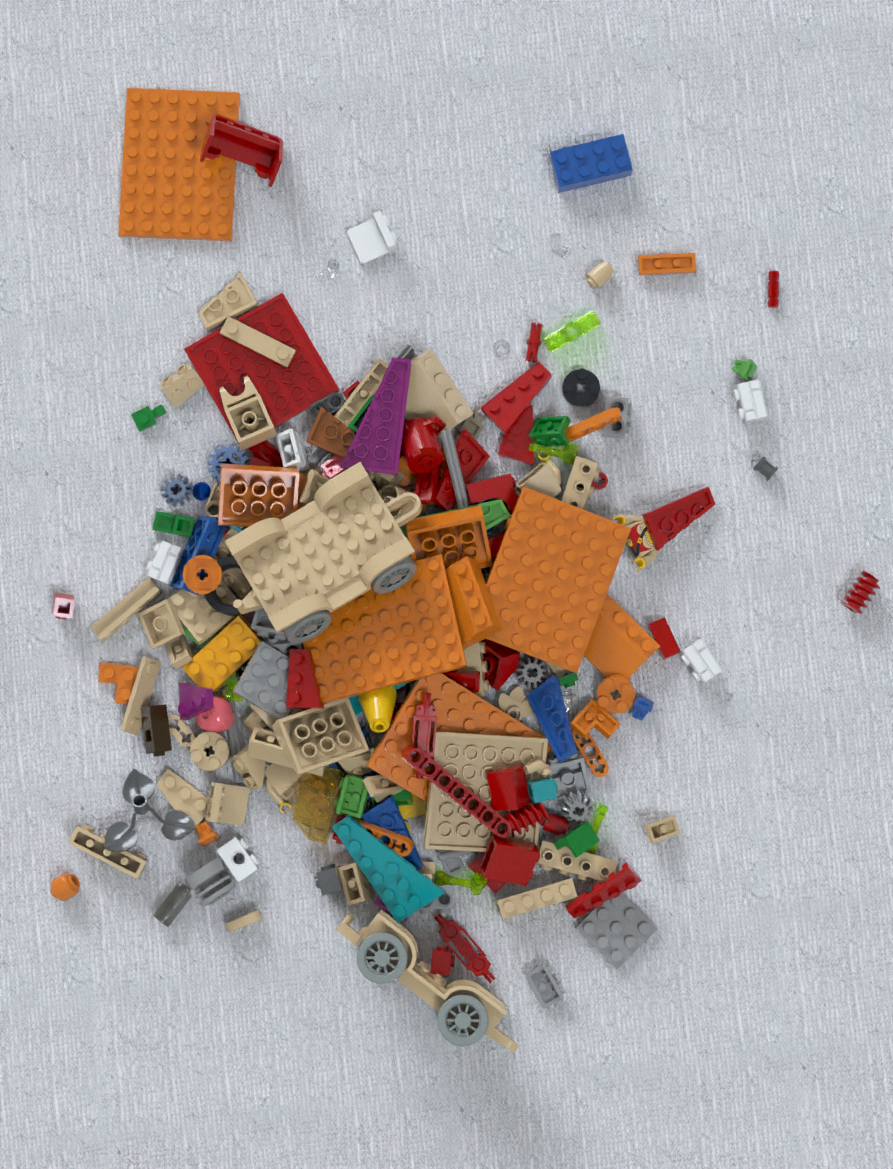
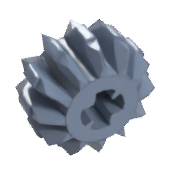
(180, 495)

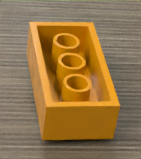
(224, 655)

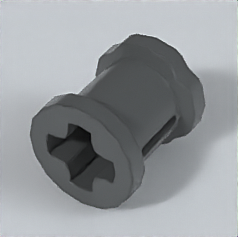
(765, 468)

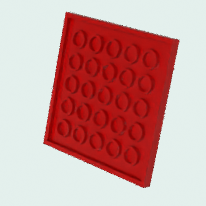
(282, 389)

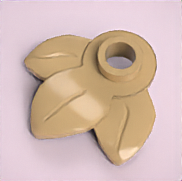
(515, 702)

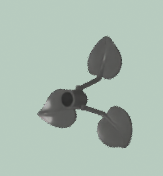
(137, 791)

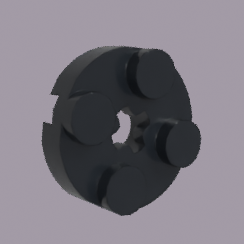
(581, 377)

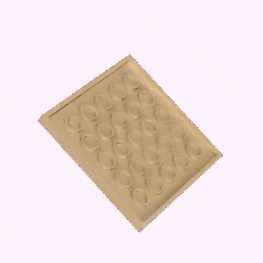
(468, 759)

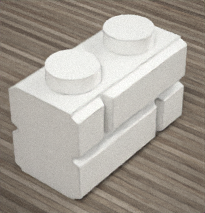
(751, 401)
(292, 450)
(165, 562)
(701, 661)

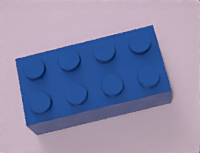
(590, 163)

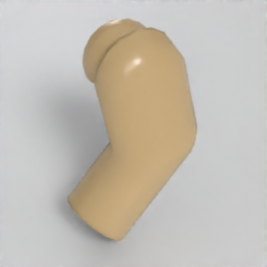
(539, 767)

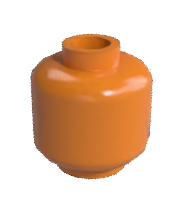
(65, 886)

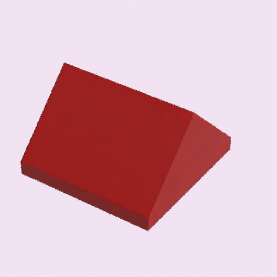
(508, 788)

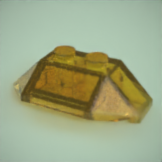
(316, 804)

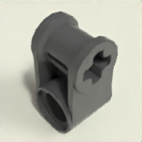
(326, 403)

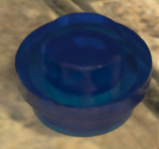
(201, 491)

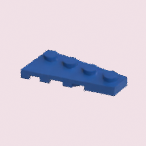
(552, 715)
(387, 815)

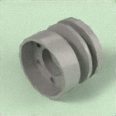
(210, 882)

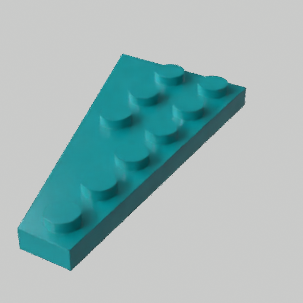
(391, 875)

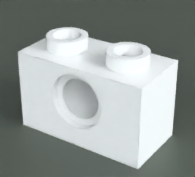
(228, 854)

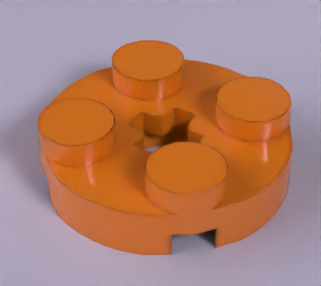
(193, 581)
(618, 704)

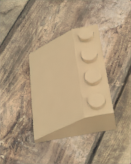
(434, 393)
(320, 736)

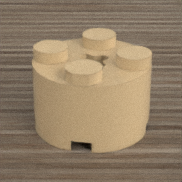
(200, 756)

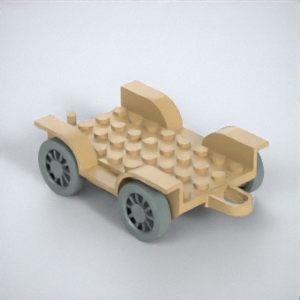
(325, 554)
(462, 1001)

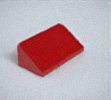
(663, 636)

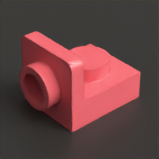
(332, 467)

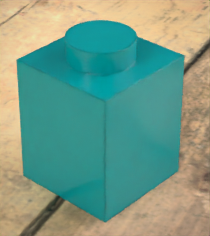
(542, 789)

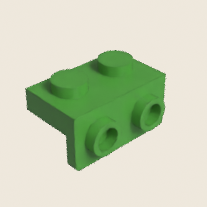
(352, 796)

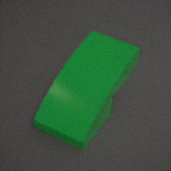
(173, 524)

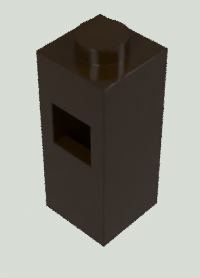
(156, 730)

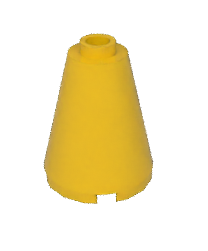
(378, 707)

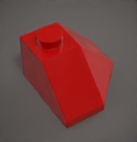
(500, 663)

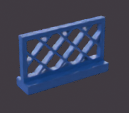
(207, 537)

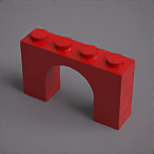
(494, 488)

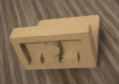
(227, 804)

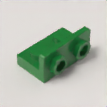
(550, 431)

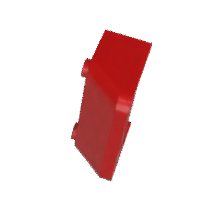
(243, 145)

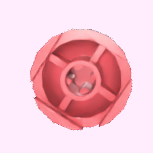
(218, 718)

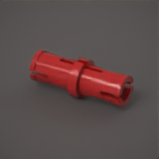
(534, 342)

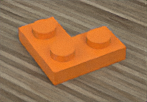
(121, 675)
(594, 716)

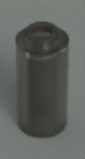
(173, 904)

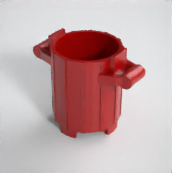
(421, 444)

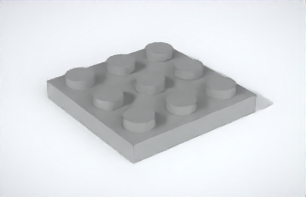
(266, 681)
(616, 929)

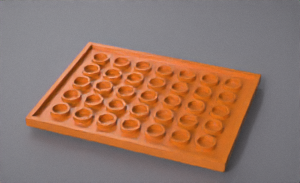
(163, 181)
(553, 577)
(390, 637)
(456, 712)

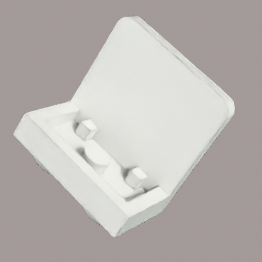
(372, 238)

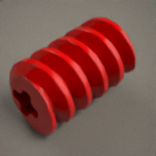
(861, 592)
(527, 817)

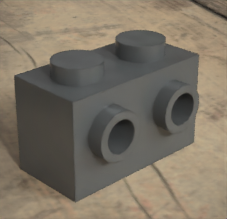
(329, 879)

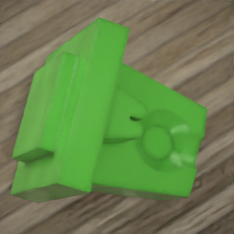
(745, 369)

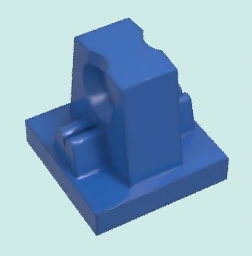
(641, 707)

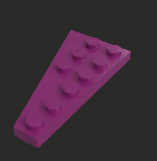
(381, 430)

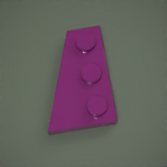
(194, 700)

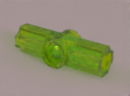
(561, 337)

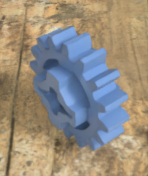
(216, 463)

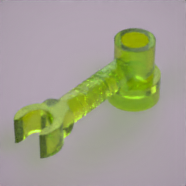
(568, 453)
(601, 812)
(476, 884)

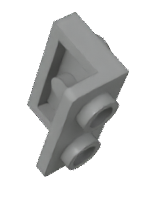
(544, 985)

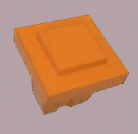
(206, 834)

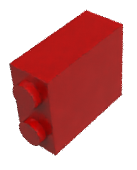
(509, 860)

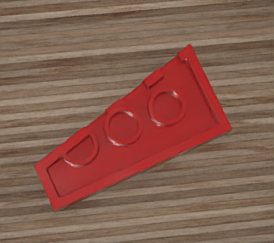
(471, 460)
(672, 518)

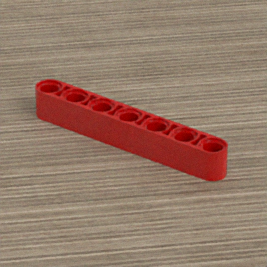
(450, 785)

